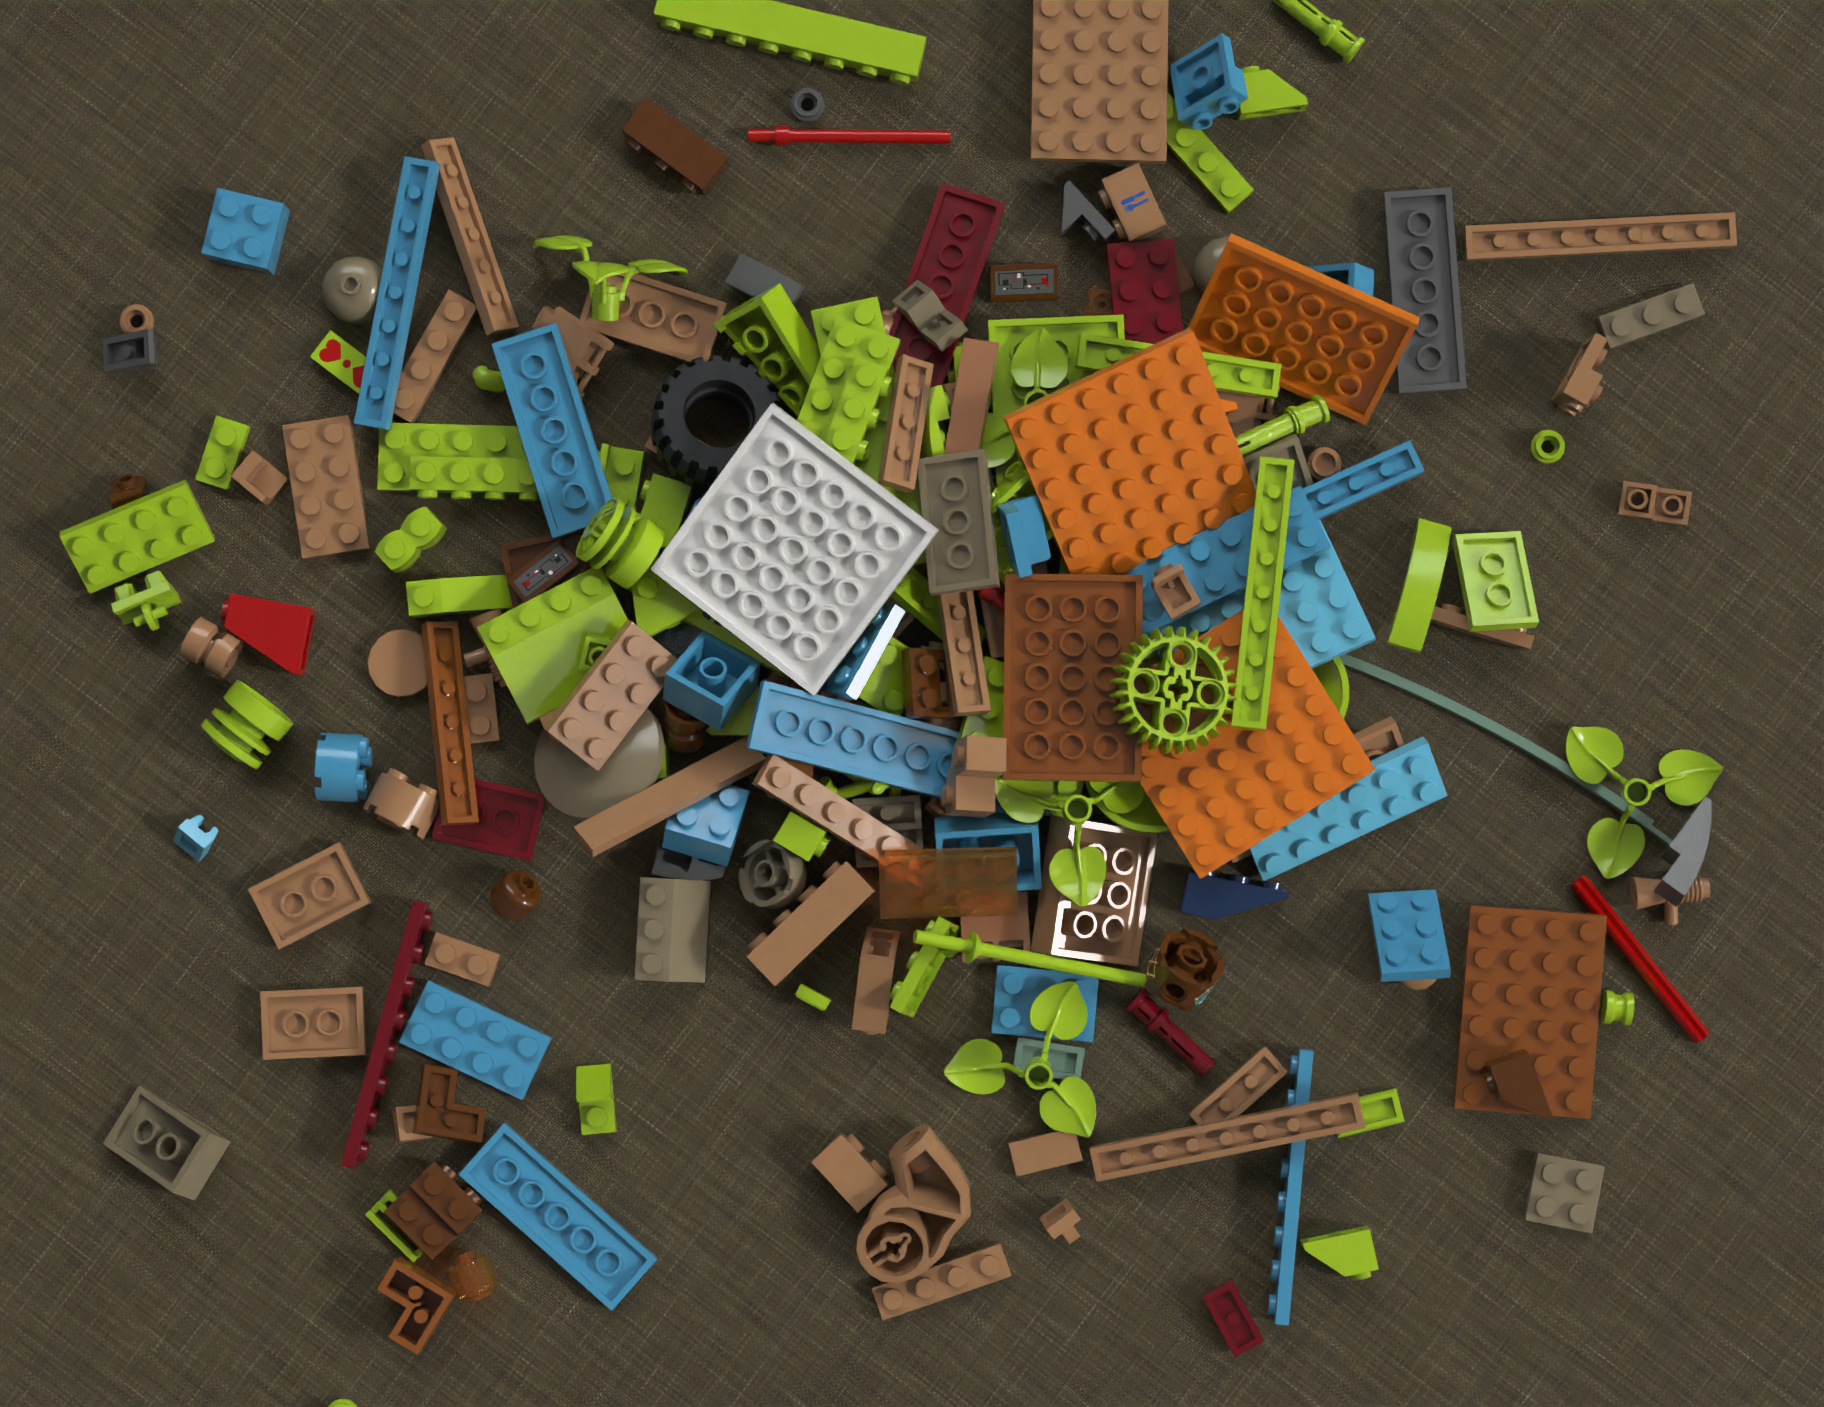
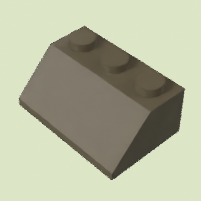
(672, 930)

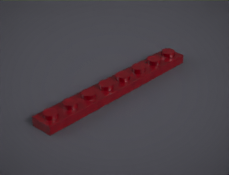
(383, 1047)

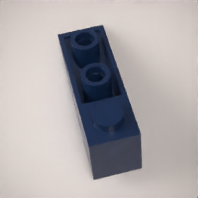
(1220, 897)

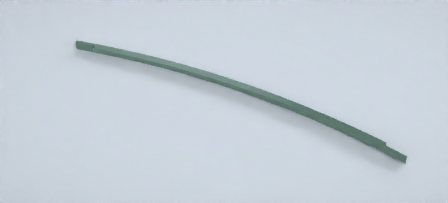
(1502, 733)

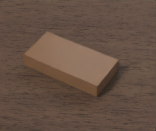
(1044, 1152)

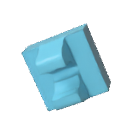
(193, 839)

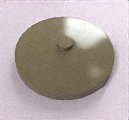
(583, 791)

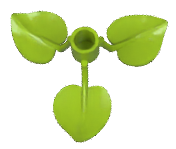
(604, 295)
(1037, 364)
(1594, 753)
(1079, 871)
(1066, 1107)

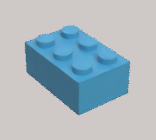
(995, 831)

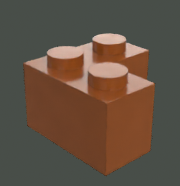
(424, 1299)

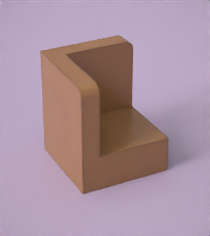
(260, 477)

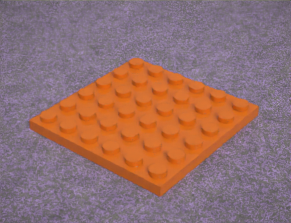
(1133, 458)
(1246, 779)

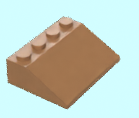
(1114, 920)

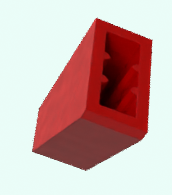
(272, 628)

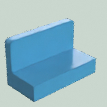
(1024, 534)

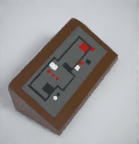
(1024, 282)
(544, 571)

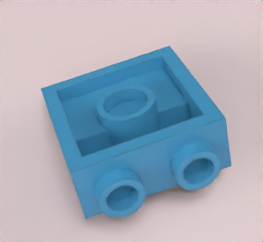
(1207, 83)

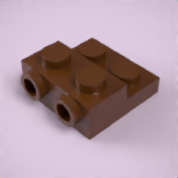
(434, 1210)

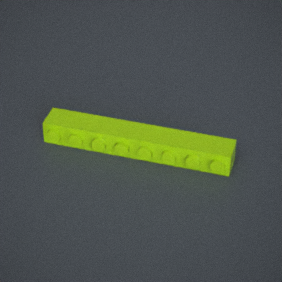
(802, 33)

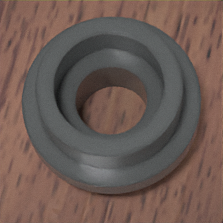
(803, 95)

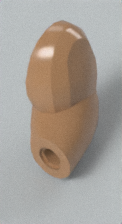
(919, 1214)

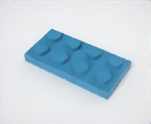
(475, 1039)

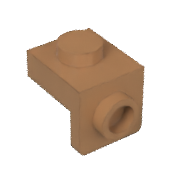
(1174, 590)

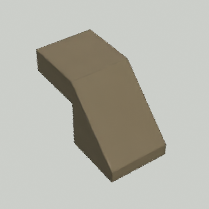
(929, 316)

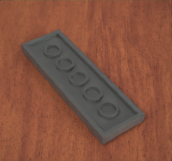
(1427, 285)

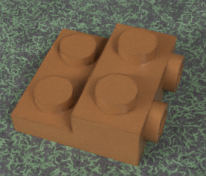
(1581, 383)

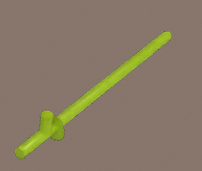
(974, 947)

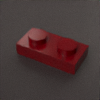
(1233, 1318)

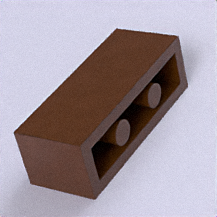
(674, 147)

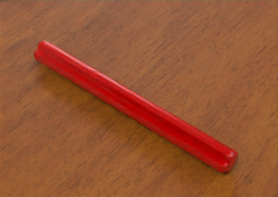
(1641, 960)

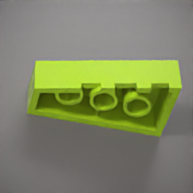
(776, 342)

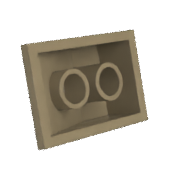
(166, 1143)

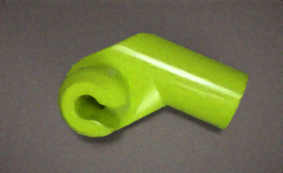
(488, 379)

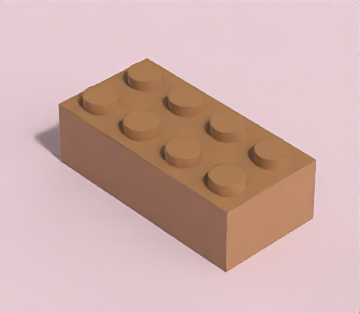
(810, 923)

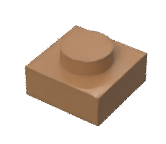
(404, 1123)

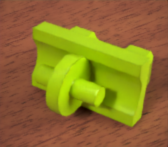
(147, 604)

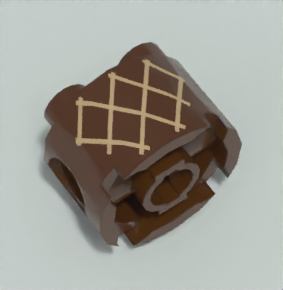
(1183, 968)

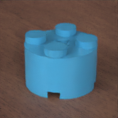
(341, 767)

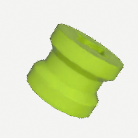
(1617, 1007)

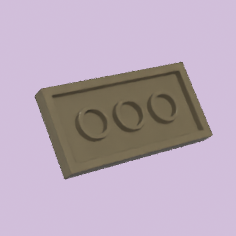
(959, 504)

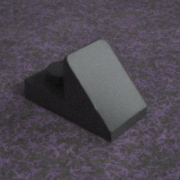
(1077, 208)
(130, 351)

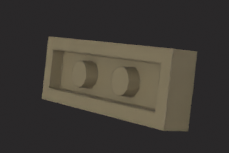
(1650, 316)

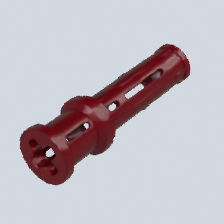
(1158, 1021)

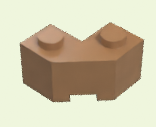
(972, 776)

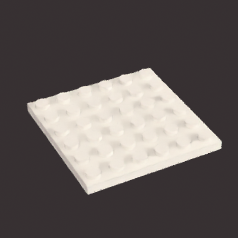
(794, 549)

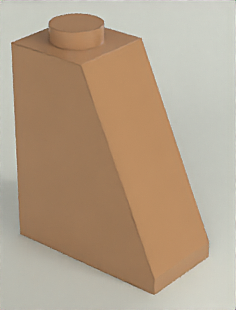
(875, 980)

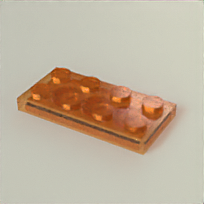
(948, 882)

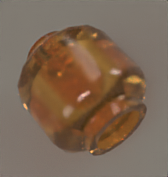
(473, 1276)

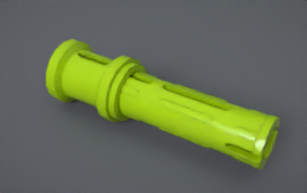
(1329, 31)
(1292, 421)

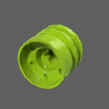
(618, 541)
(246, 724)

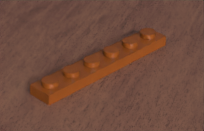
(449, 723)

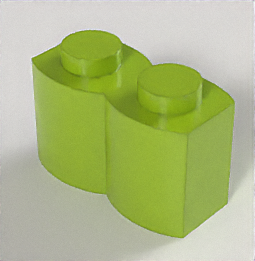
(403, 546)

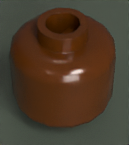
(515, 895)

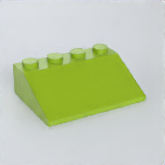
(544, 639)

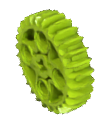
(1183, 679)

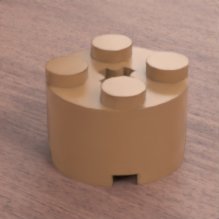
(403, 804)

